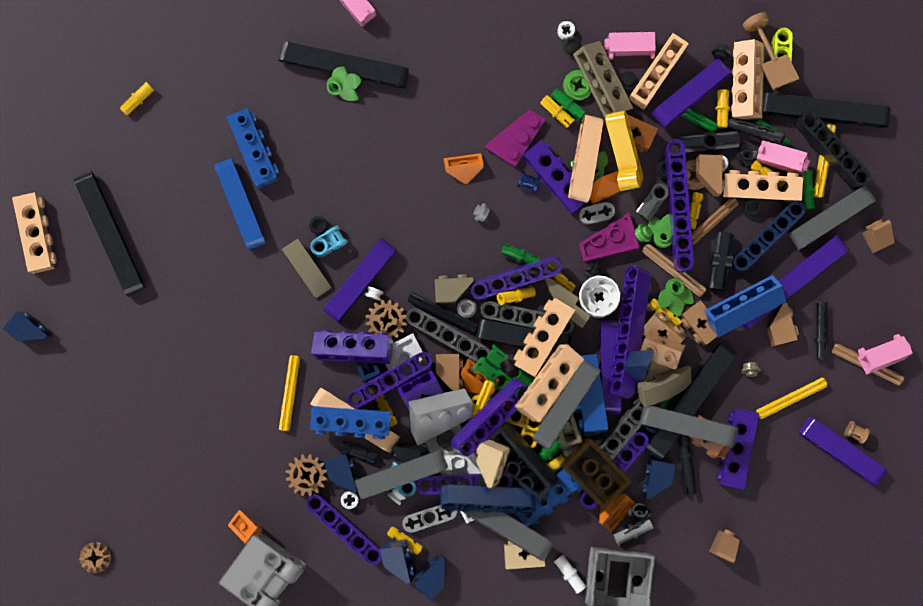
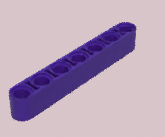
(683, 197)
(808, 270)
(629, 329)

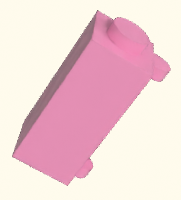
(360, 10)
(630, 44)
(783, 158)
(885, 354)

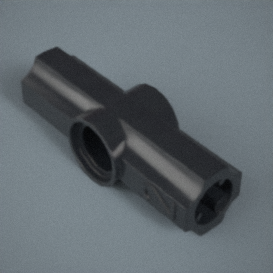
(721, 141)
(721, 261)

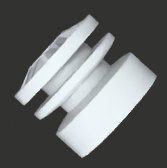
(599, 285)

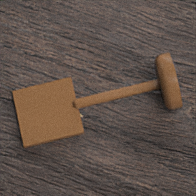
(778, 70)

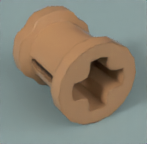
(857, 432)

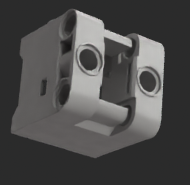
(639, 564)
(262, 572)

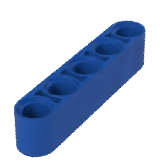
(240, 204)

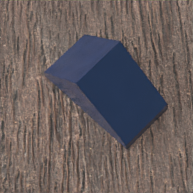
(639, 364)
(368, 371)

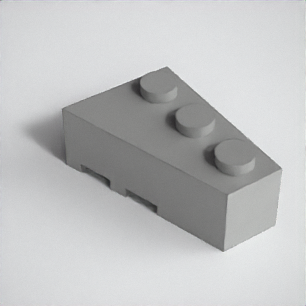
(438, 414)

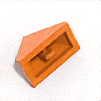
(464, 167)
(604, 188)
(473, 381)
(615, 512)

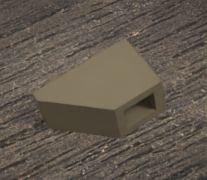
(450, 290)

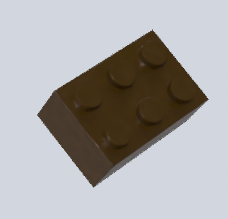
(595, 473)

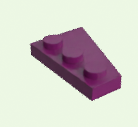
(516, 138)
(611, 241)

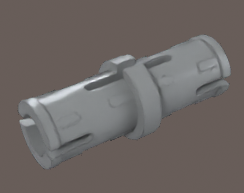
(633, 531)

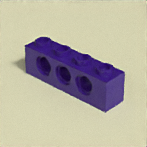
(544, 150)
(379, 354)
(742, 459)

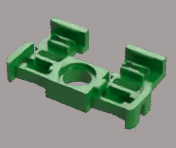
(491, 371)

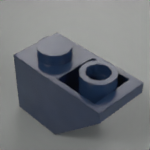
(24, 329)
(340, 472)
(659, 477)
(398, 559)
(433, 579)

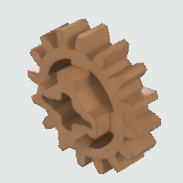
(377, 318)
(301, 467)

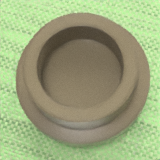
(751, 369)

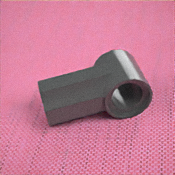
(652, 203)

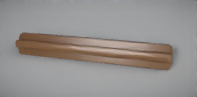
(712, 221)
(668, 265)
(853, 357)

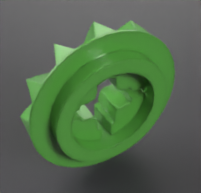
(569, 88)

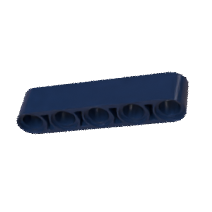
(775, 231)
(487, 499)

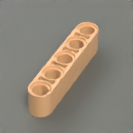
(585, 158)
(326, 399)

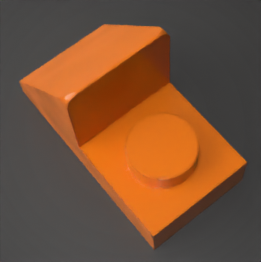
(244, 526)

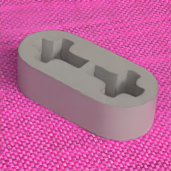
(595, 209)

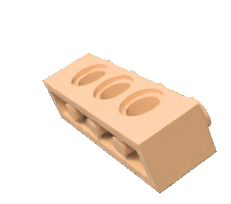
(658, 71)
(753, 89)
(793, 192)
(23, 205)
(532, 365)
(540, 386)

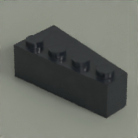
(524, 463)

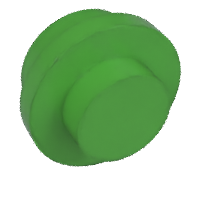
(643, 233)

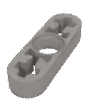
(417, 526)

